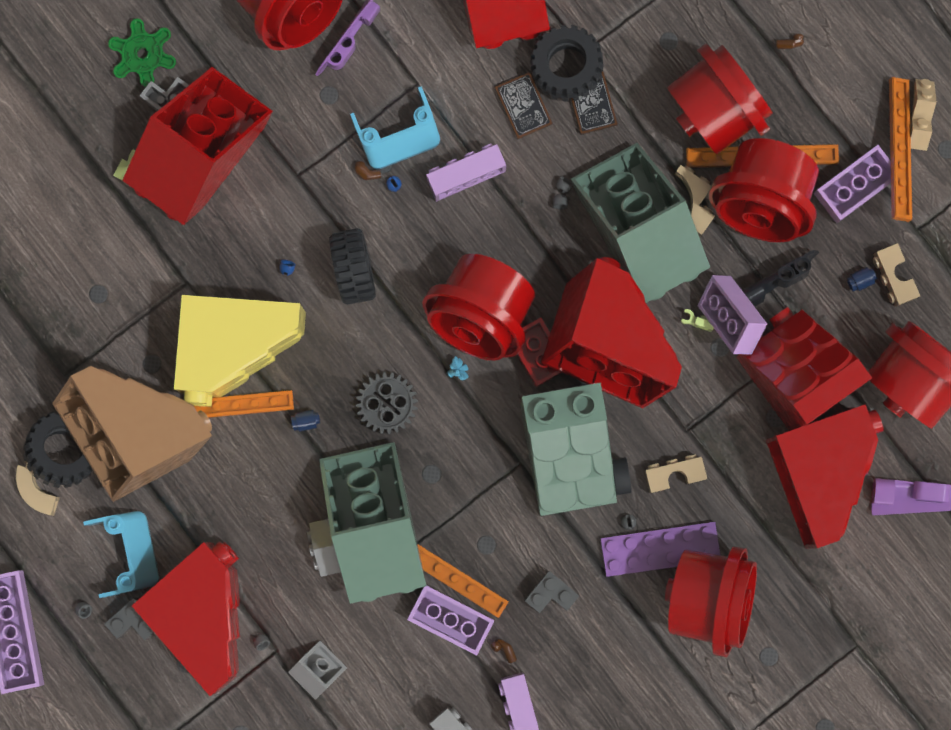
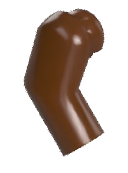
(791, 43)
(365, 173)
(501, 645)

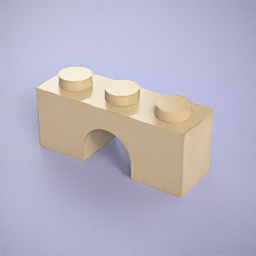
(899, 291)
(692, 469)

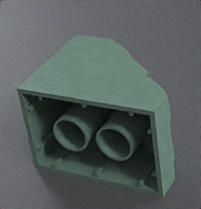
(642, 221)
(569, 449)
(371, 523)

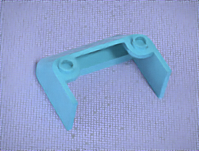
(401, 144)
(138, 550)

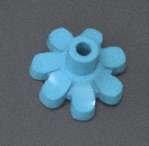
(458, 369)

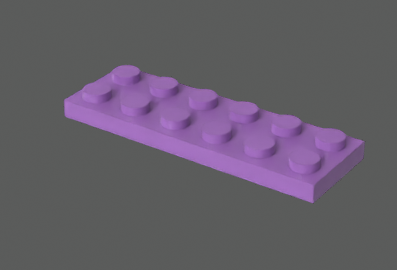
(656, 548)

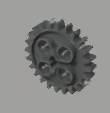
(398, 389)

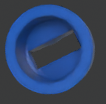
(390, 186)
(287, 267)

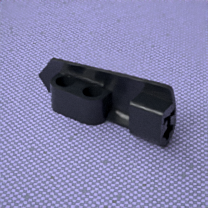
(784, 277)

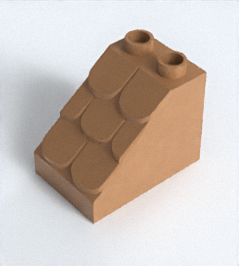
(129, 428)

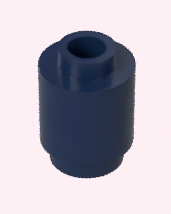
(861, 279)
(305, 420)

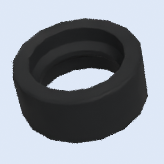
(621, 476)

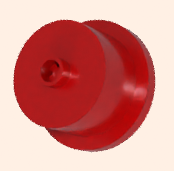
(290, 22)
(719, 100)
(767, 191)
(480, 308)
(914, 374)
(712, 598)

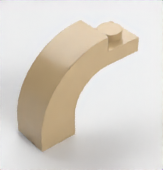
(33, 494)

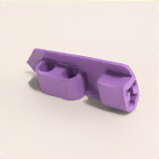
(365, 15)
(909, 497)

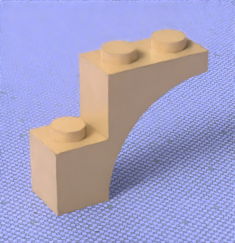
(922, 113)
(697, 189)

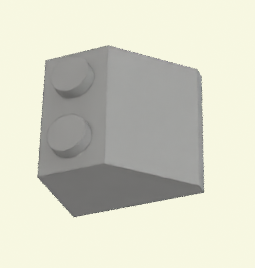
(317, 670)

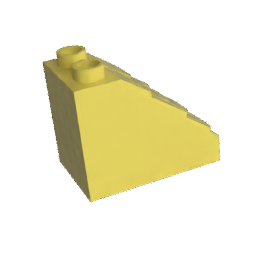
(229, 341)

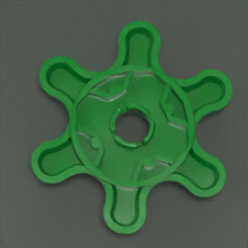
(142, 40)

